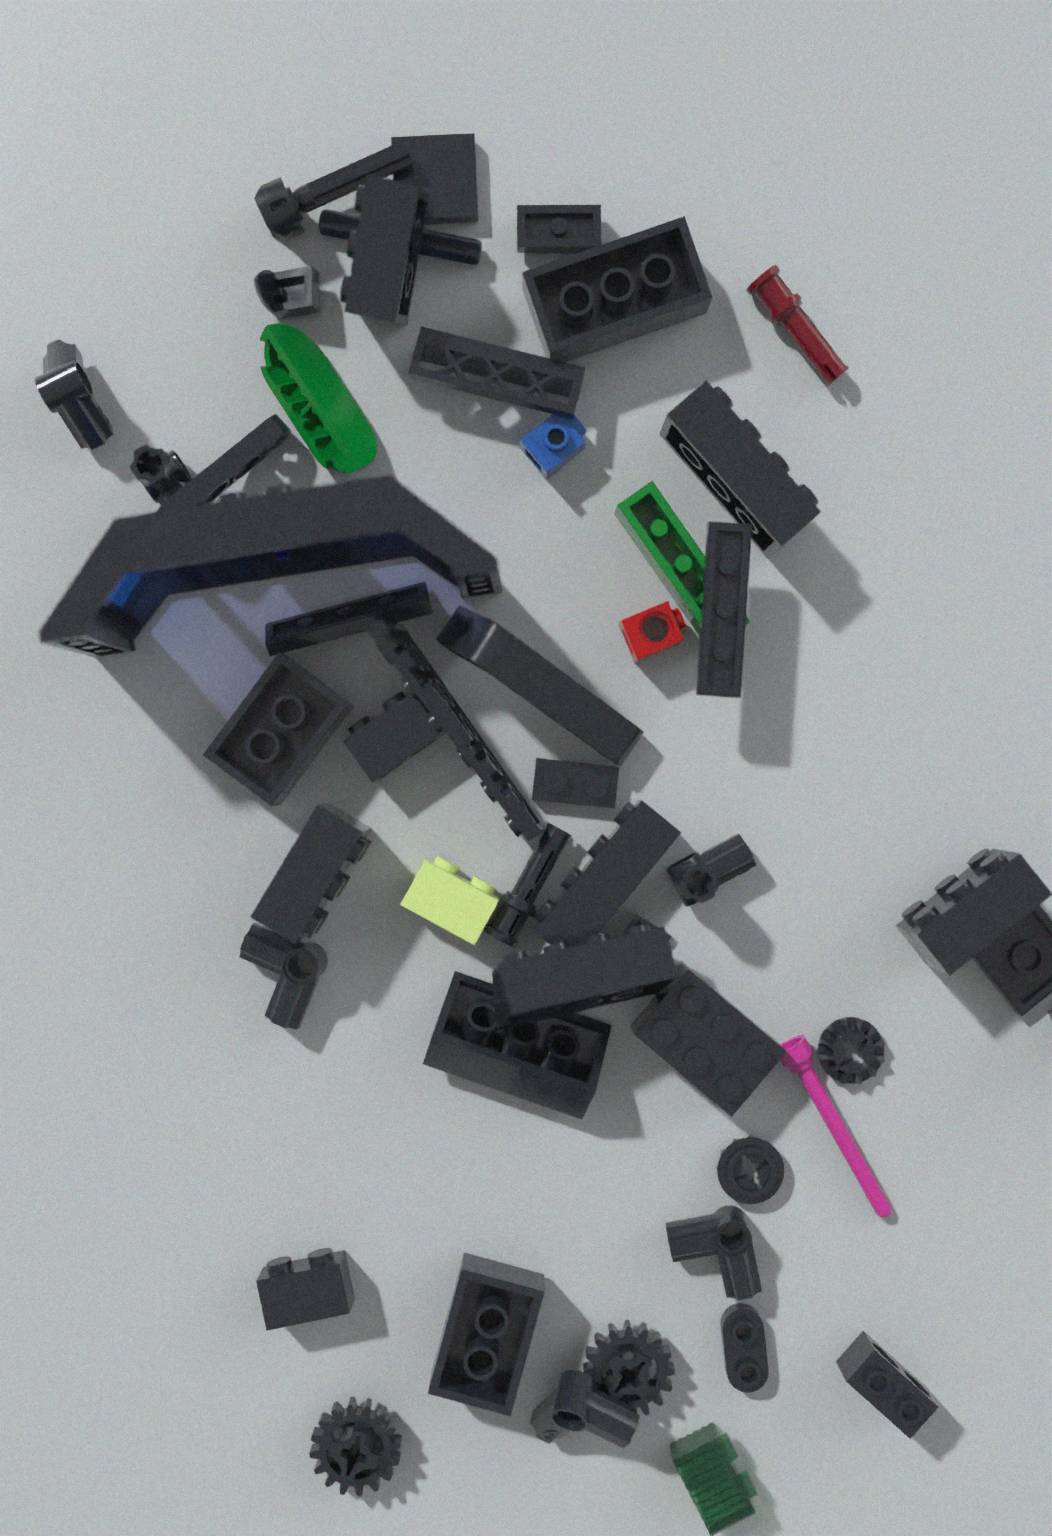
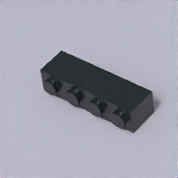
(608, 877)

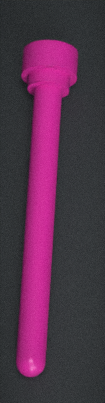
(799, 1060)

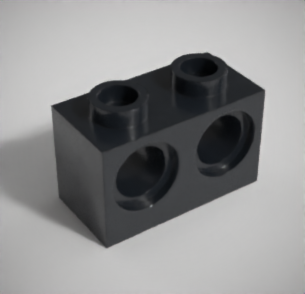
(886, 1384)

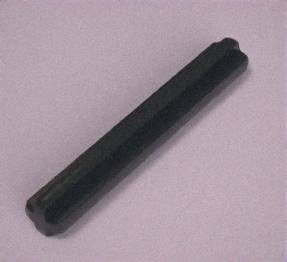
(433, 242)

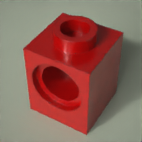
(633, 633)

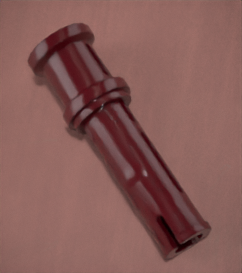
(786, 310)

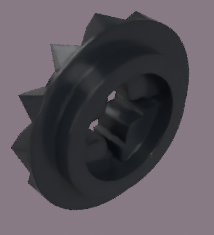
(831, 1050)
(742, 1187)

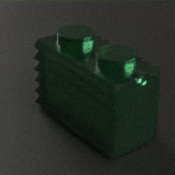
(713, 1479)

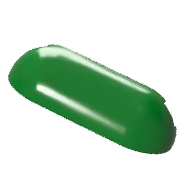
(316, 400)

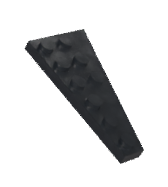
(449, 718)

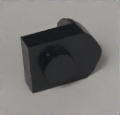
(289, 291)

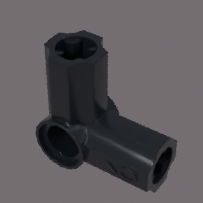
(70, 393)
(159, 472)
(700, 874)
(294, 986)
(736, 1256)
(580, 1407)

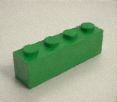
(666, 548)

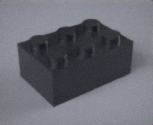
(385, 249)
(278, 730)
(312, 873)
(972, 909)
(708, 1040)
(487, 1334)

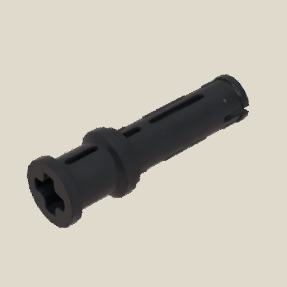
(519, 902)

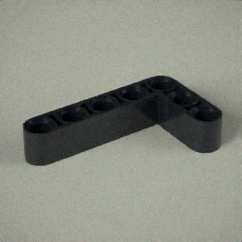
(539, 683)

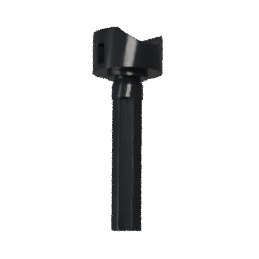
(283, 208)

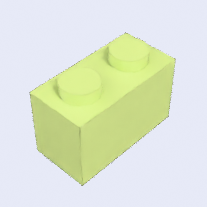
(451, 899)

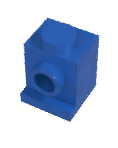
(550, 457)

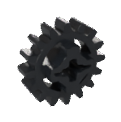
(631, 1349)
(375, 1453)

